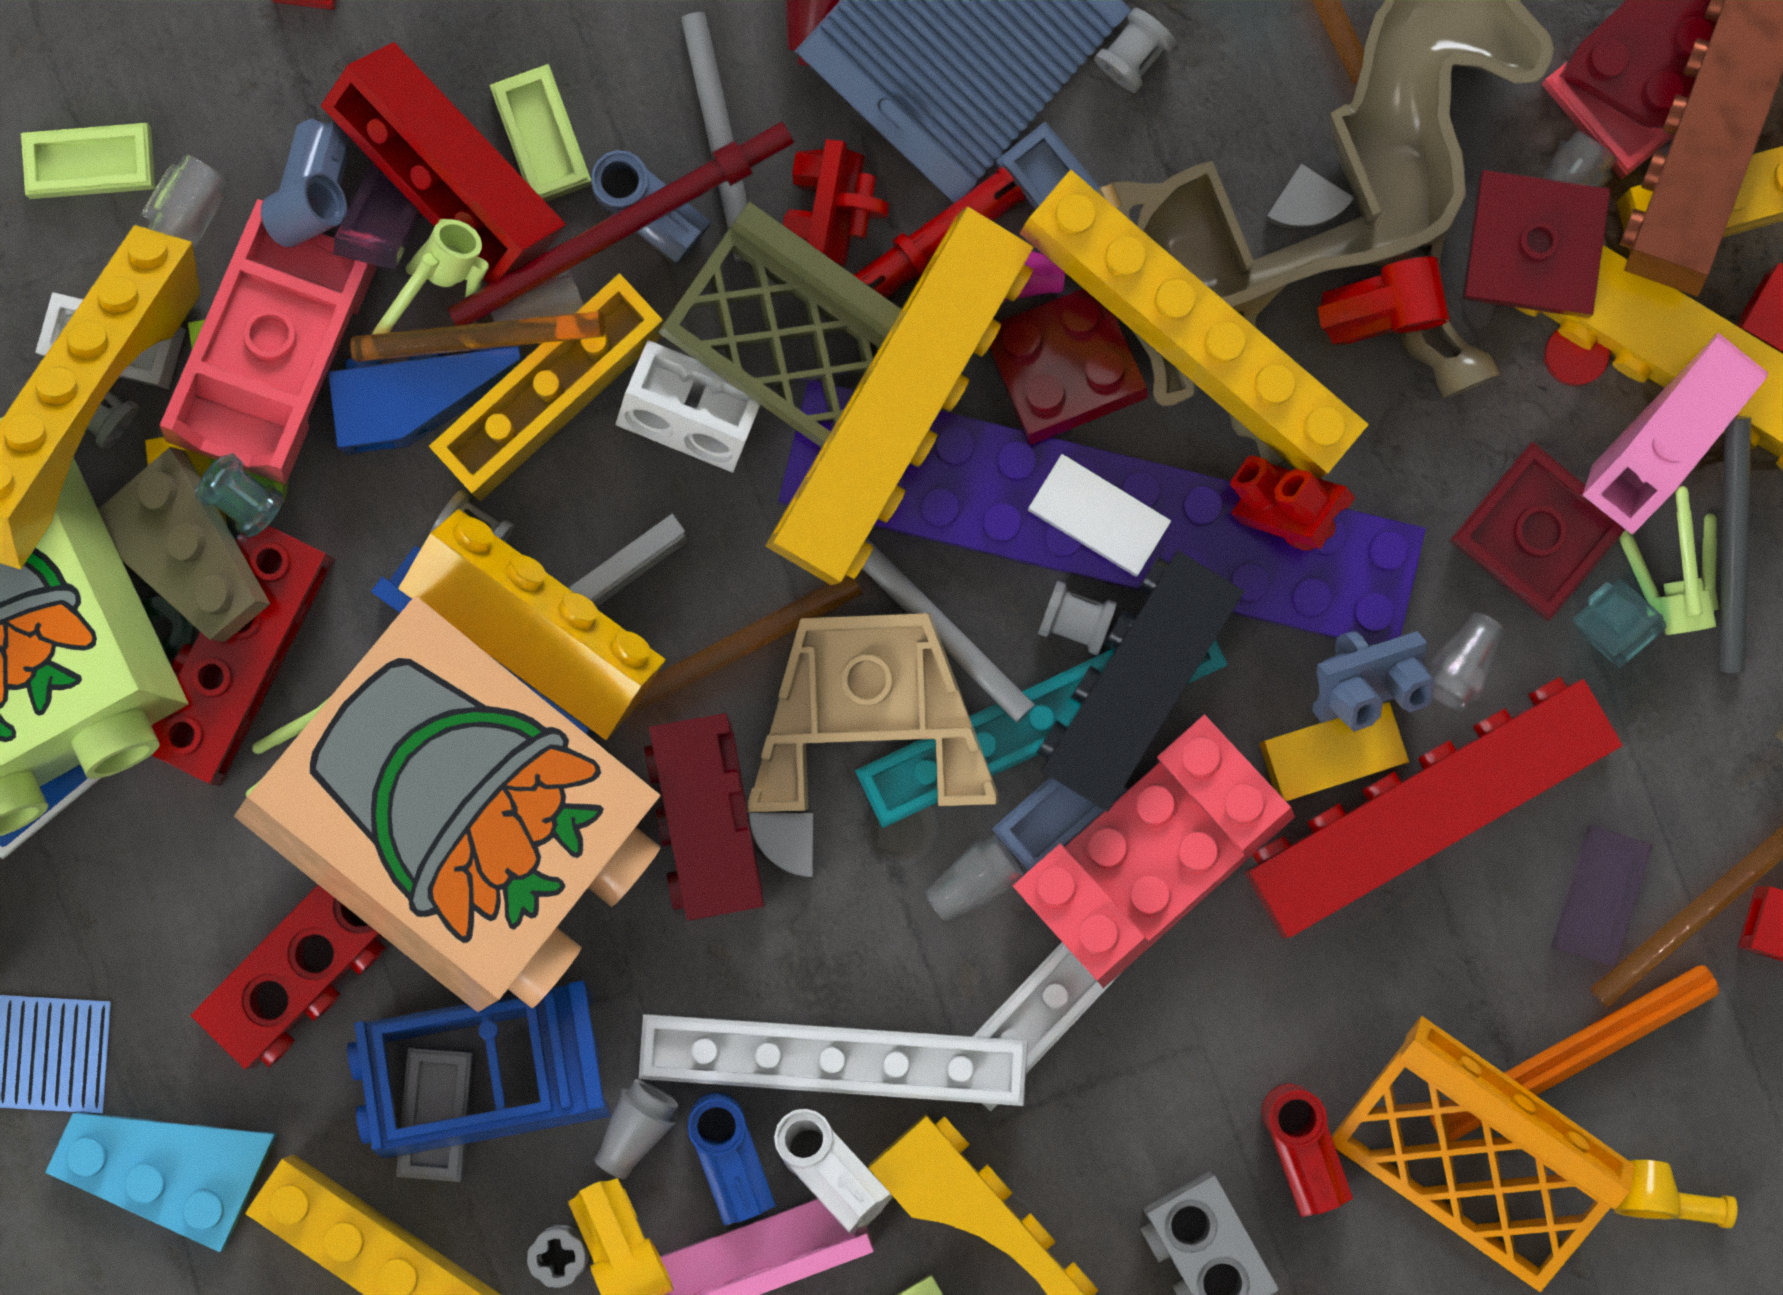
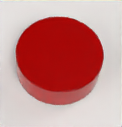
(1572, 363)

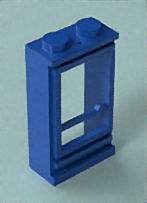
(564, 1061)

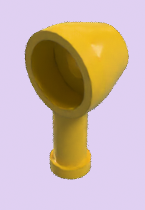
(1657, 1197)

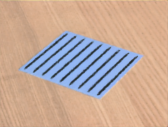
(53, 1053)

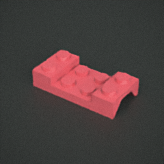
(265, 350)
(1155, 851)

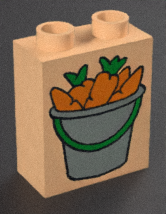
(455, 812)

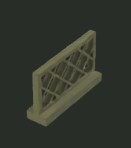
(812, 279)

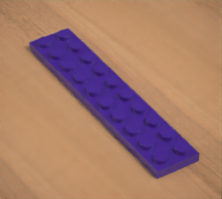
(985, 476)

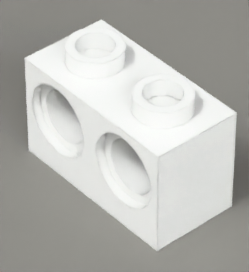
(687, 407)

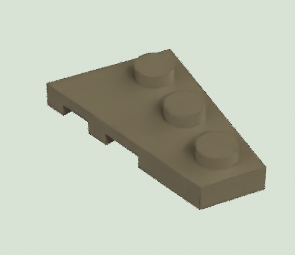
(183, 547)

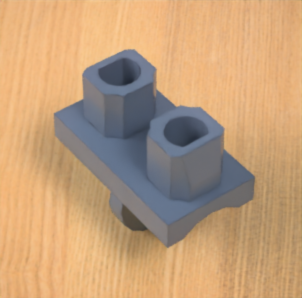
(1367, 675)

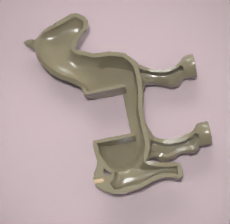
(1397, 163)

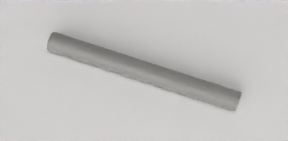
(712, 105)
(955, 643)

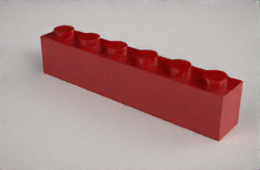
(1432, 807)

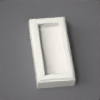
(1099, 515)

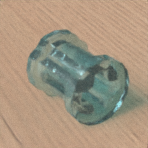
(239, 495)

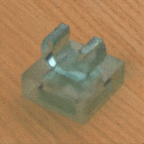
(1619, 622)

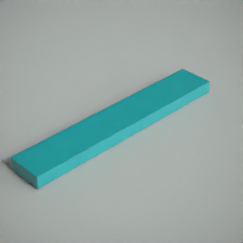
(908, 777)

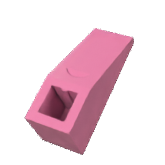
(1672, 434)

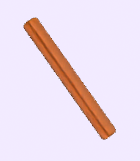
(1601, 1039)

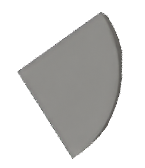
(1308, 201)
(785, 840)

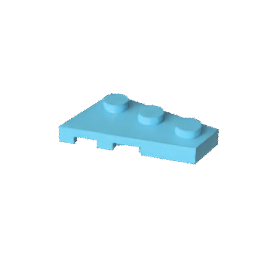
(165, 1171)

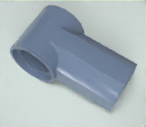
(310, 187)
(670, 235)

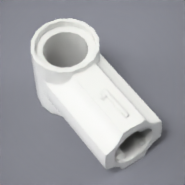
(833, 1172)

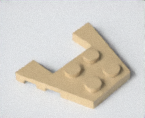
(869, 684)

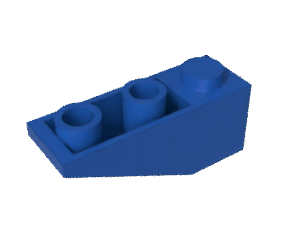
(404, 401)

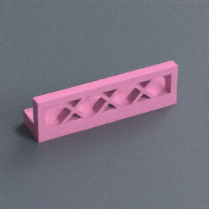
(766, 1253)

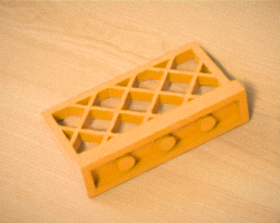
(1512, 1112)

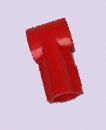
(1400, 300)
(1306, 1154)

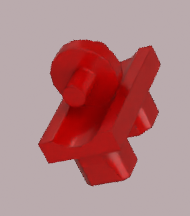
(841, 201)
(1288, 502)

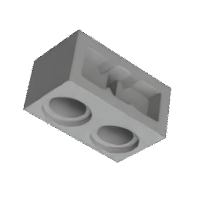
(1221, 1241)

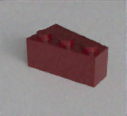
(704, 817)

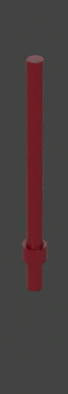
(729, 164)

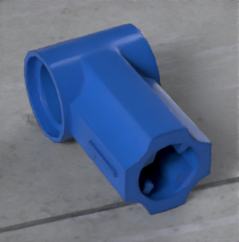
(731, 1163)

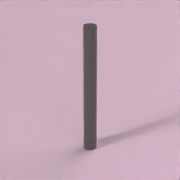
(1735, 545)

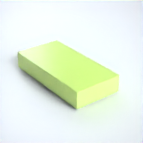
(541, 133)
(88, 160)

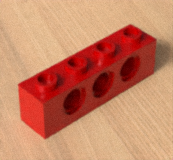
(233, 1010)

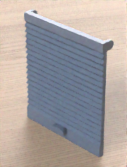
(955, 72)

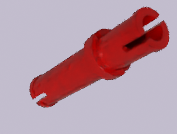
(914, 252)

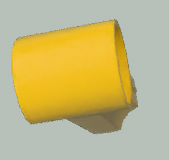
(620, 1252)

